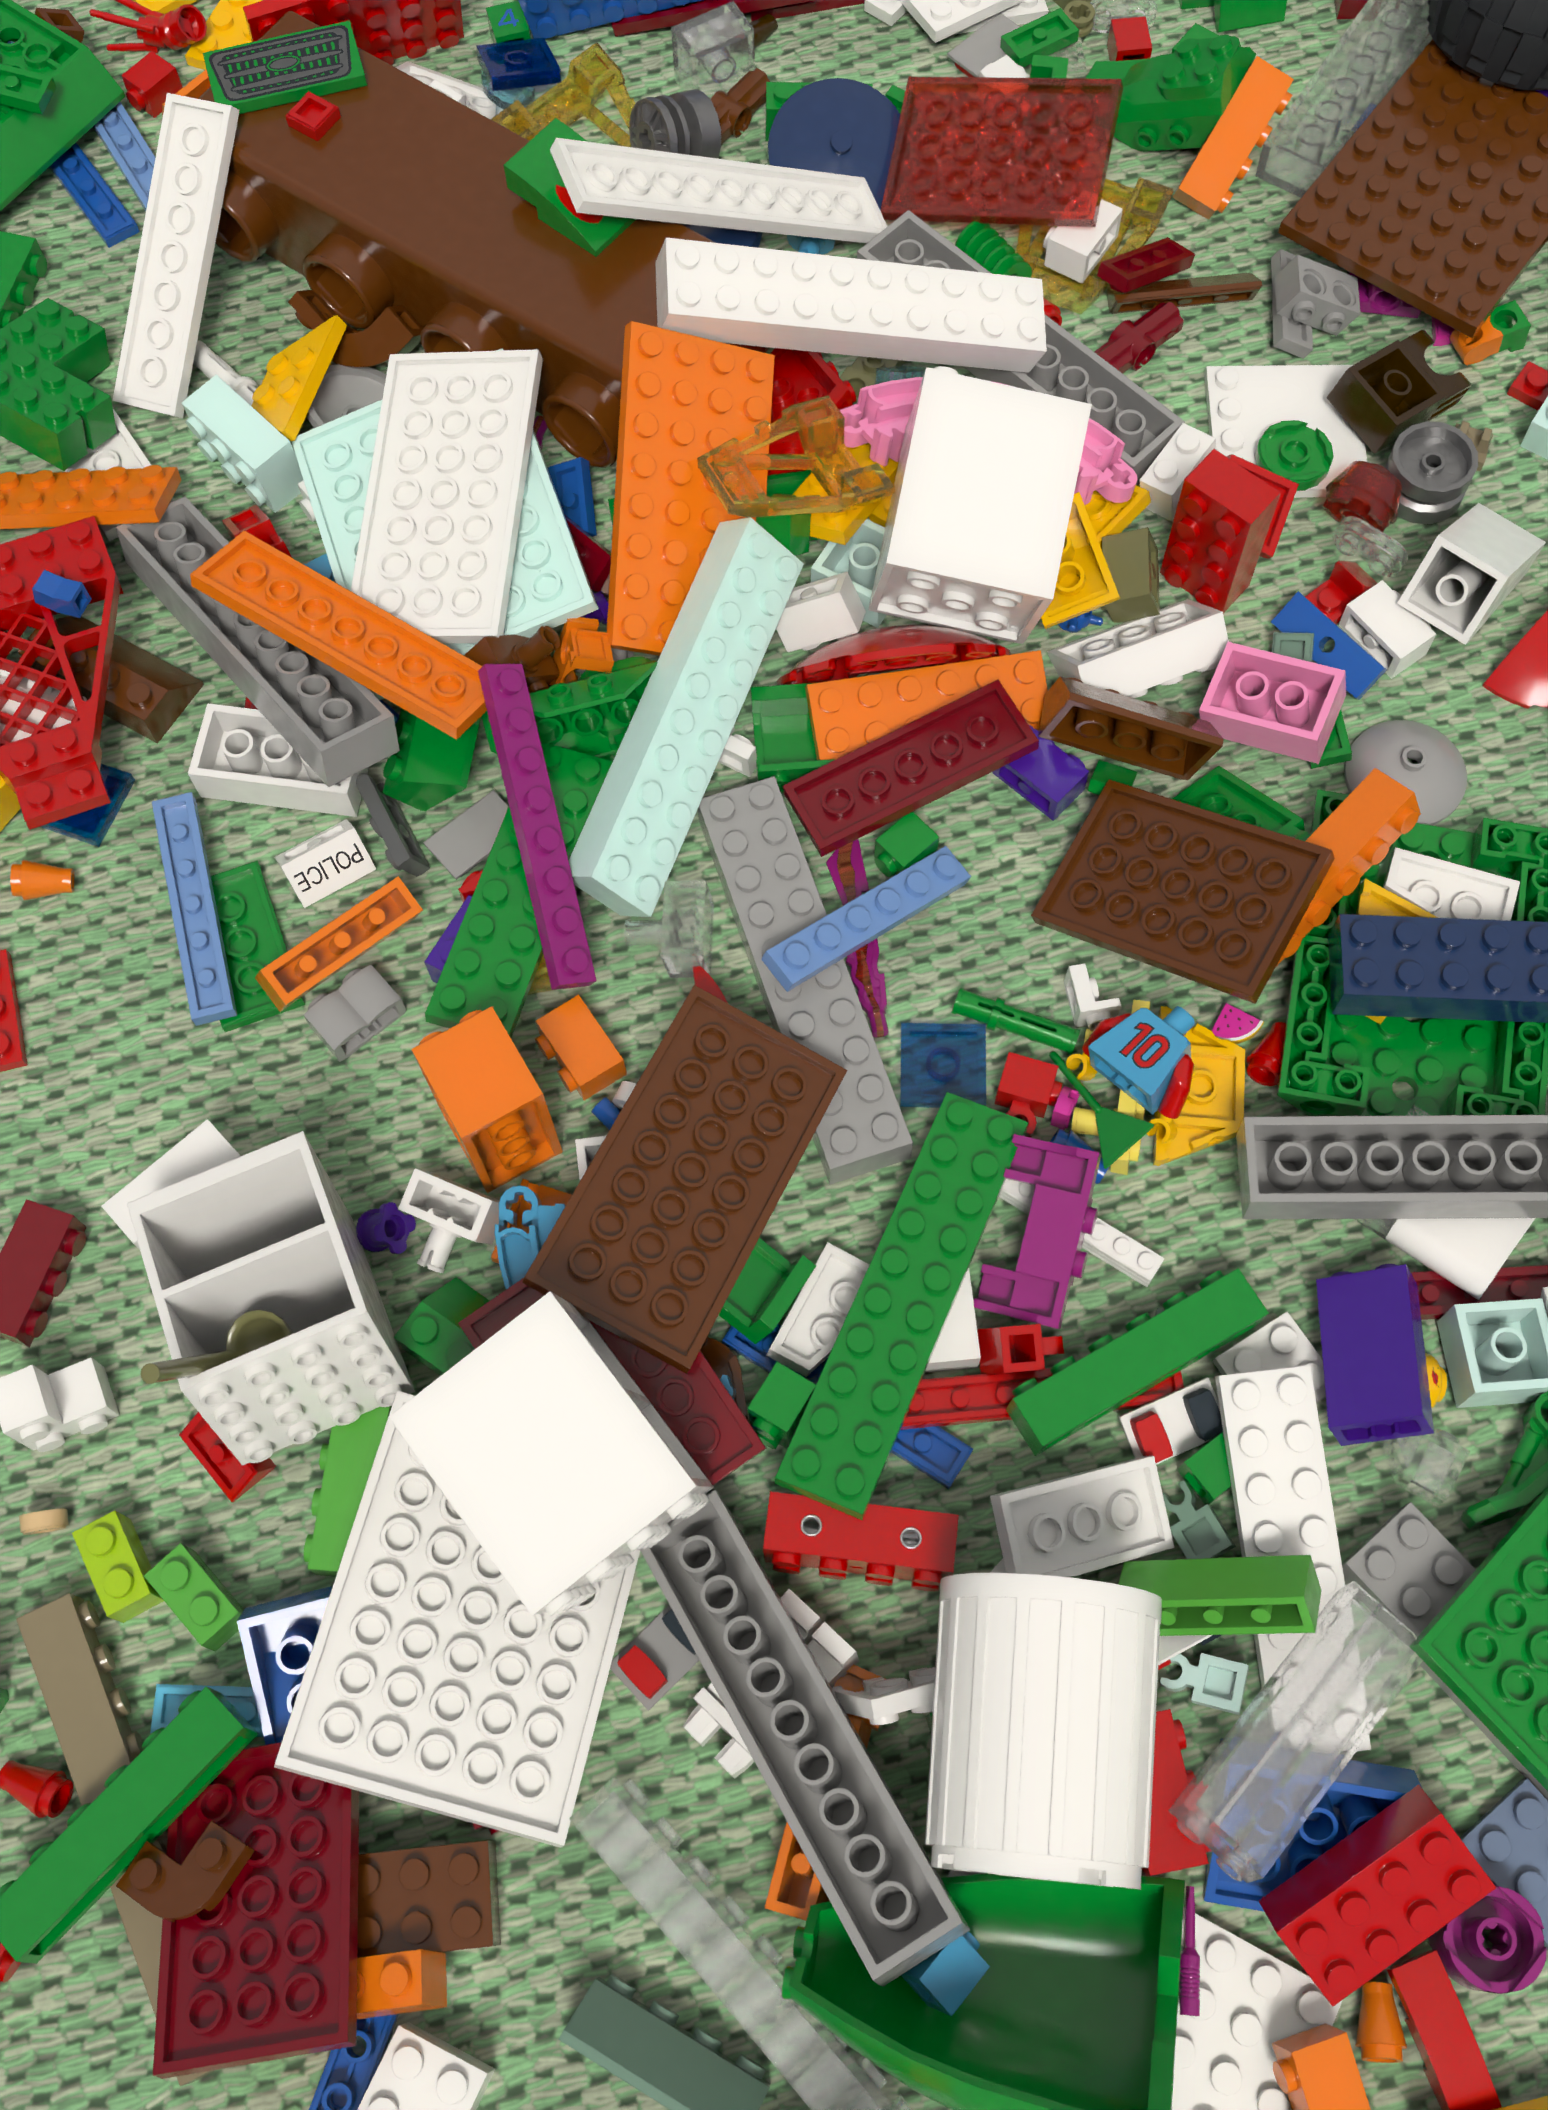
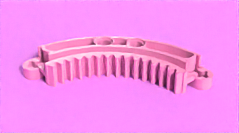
(887, 409)

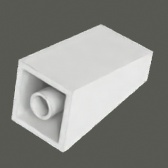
(1470, 572)

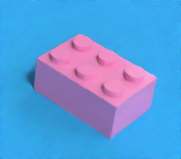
(1274, 701)

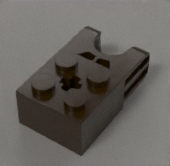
(1395, 391)

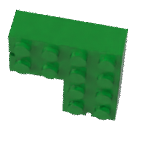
(44, 386)

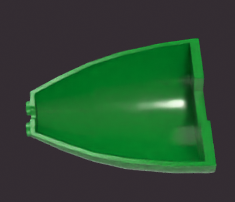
(1061, 2019)

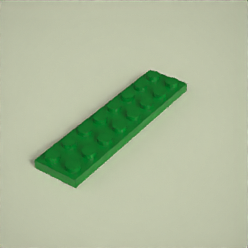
(499, 936)

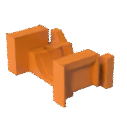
(582, 649)

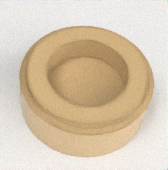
(43, 1521)

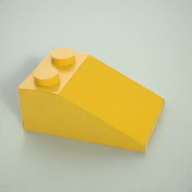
(1083, 572)

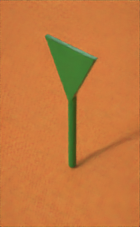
(1115, 1130)

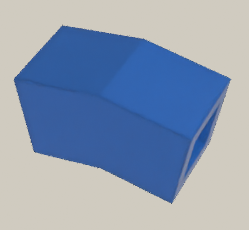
(61, 594)

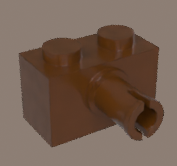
(516, 649)

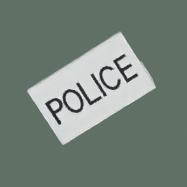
(325, 863)

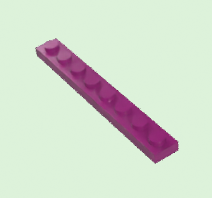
(537, 826)

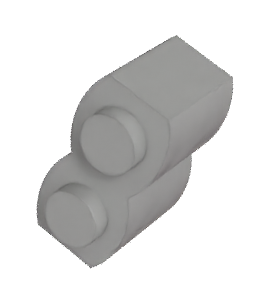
(354, 1012)

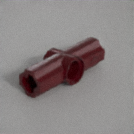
(1137, 341)

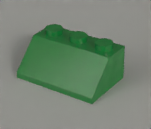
(428, 764)
(433, 1327)

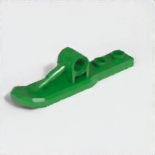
(1525, 1477)

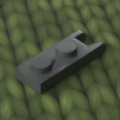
(393, 827)

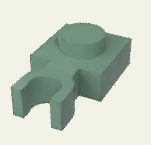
(1200, 1530)

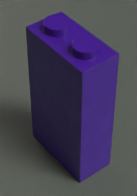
(1374, 1355)

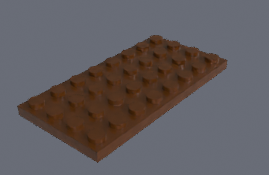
(686, 1179)

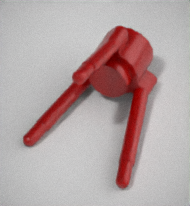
(145, 27)

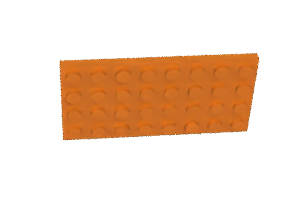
(675, 405)

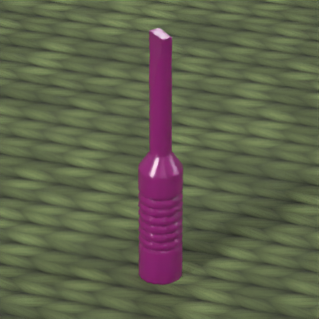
(1190, 1962)

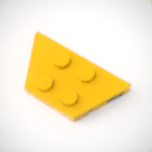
(296, 376)
(1214, 1100)

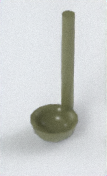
(246, 1334)

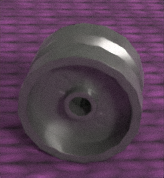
(1434, 470)

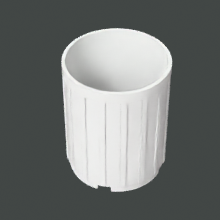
(1043, 1728)

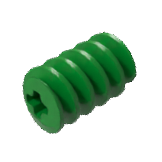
(992, 250)

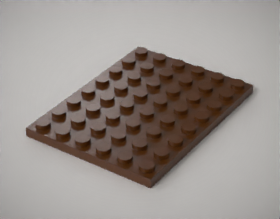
(1436, 193)

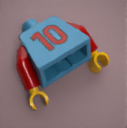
(1144, 1060)

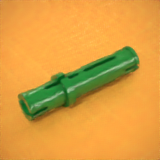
(1015, 1021)

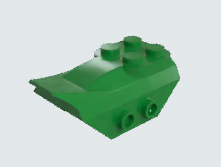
(1178, 95)
(591, 711)

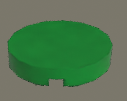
(1295, 453)

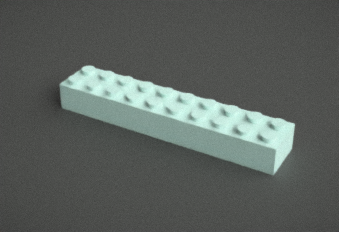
(684, 719)

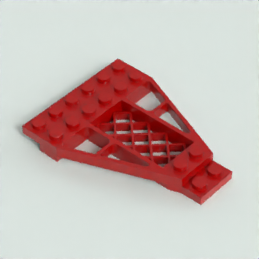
(59, 767)

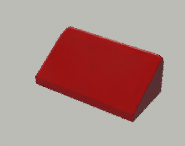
(220, 1461)

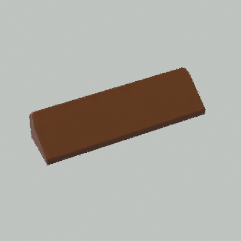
(1186, 292)

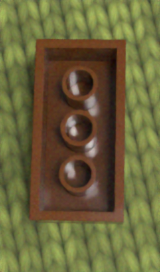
(428, 1899)

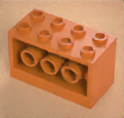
(488, 1098)

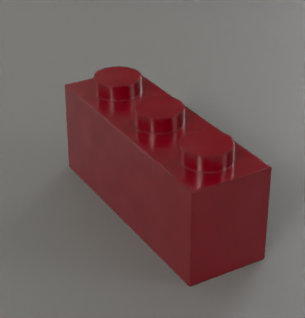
(35, 1268)

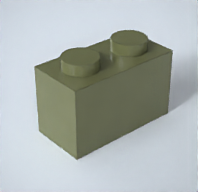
(1135, 571)

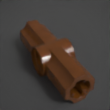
(739, 103)

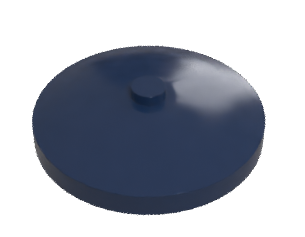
(836, 130)

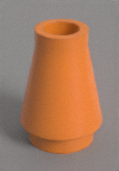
(40, 880)
(1379, 2025)

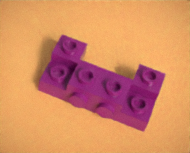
(1053, 1233)

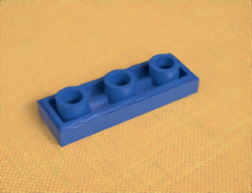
(1304, 617)
(348, 2074)

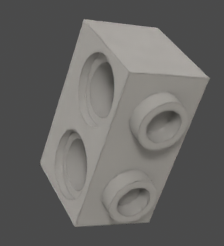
(1317, 295)

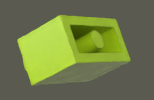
(117, 1566)

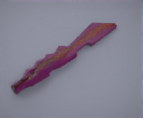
(850, 881)

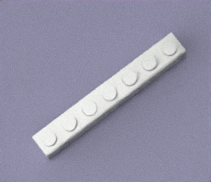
(1105, 1242)

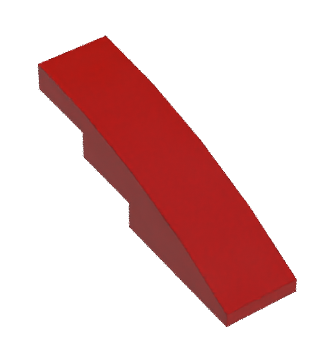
(1443, 2035)

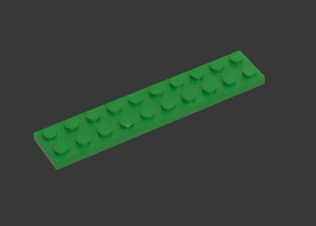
(901, 1308)

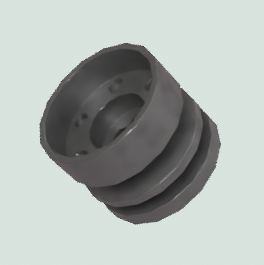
(676, 124)

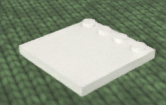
(1252, 398)

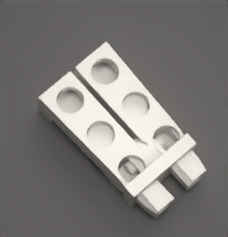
(710, 1715)

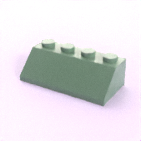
(658, 2055)

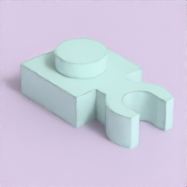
(1214, 1681)

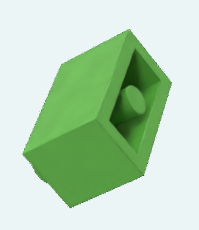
(196, 1596)

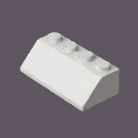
(1146, 650)

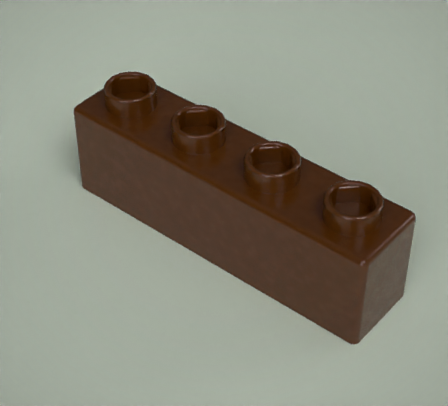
(418, 214)

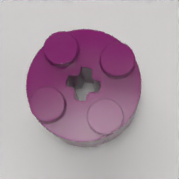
(1516, 1939)

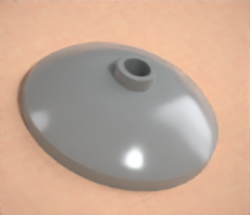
(345, 391)
(1436, 779)

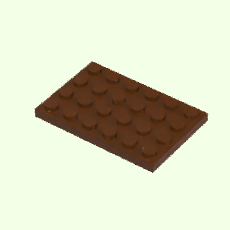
(1183, 889)

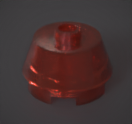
(1365, 493)

